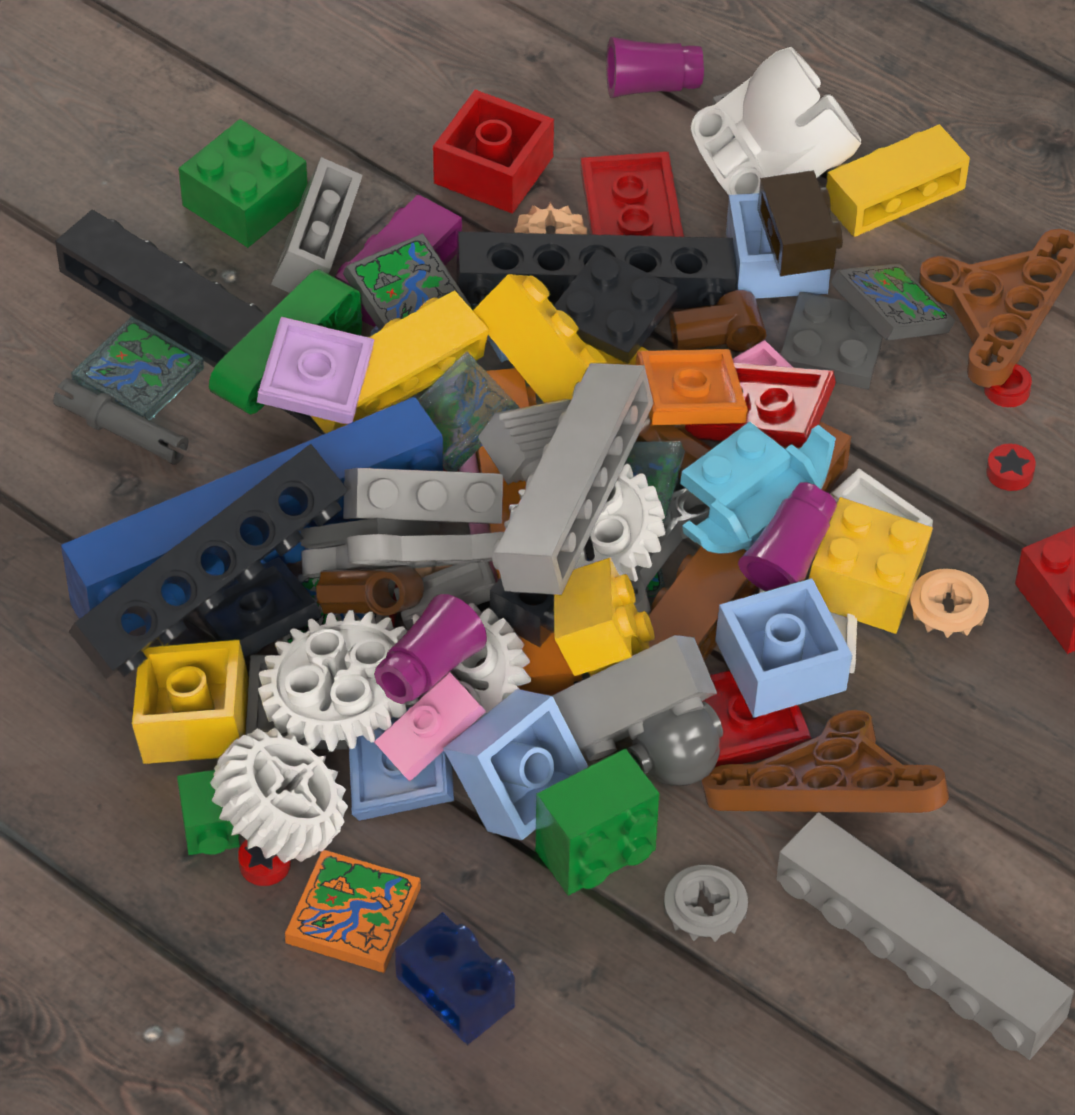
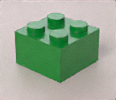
(243, 183)
(597, 822)

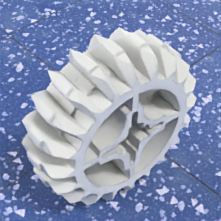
(278, 795)

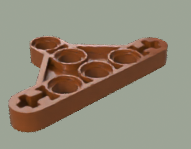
(1011, 284)
(829, 774)

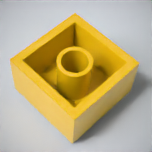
(869, 563)
(190, 701)

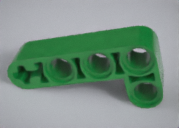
(317, 301)

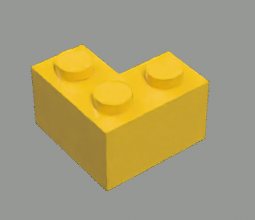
(598, 619)

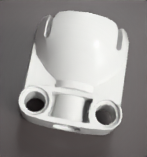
(774, 127)

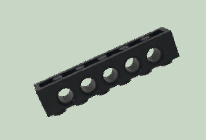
(697, 266)
(302, 477)

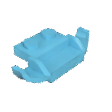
(747, 482)

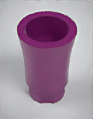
(651, 67)
(790, 539)
(431, 648)

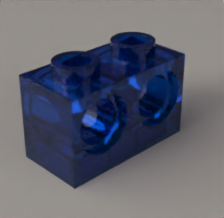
(446, 983)

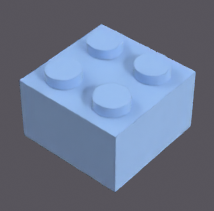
(754, 260)
(783, 647)
(513, 757)

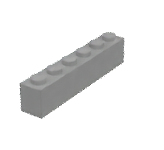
(573, 479)
(924, 936)

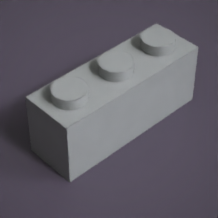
(317, 224)
(423, 496)
(626, 694)

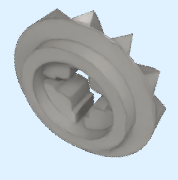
(719, 887)

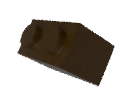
(798, 223)

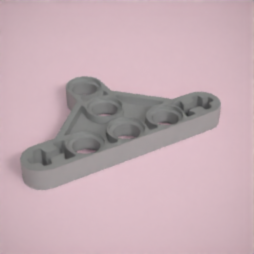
(390, 551)

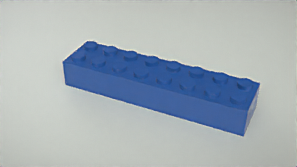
(113, 555)

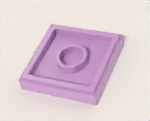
(315, 370)

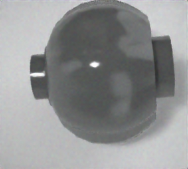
(679, 747)

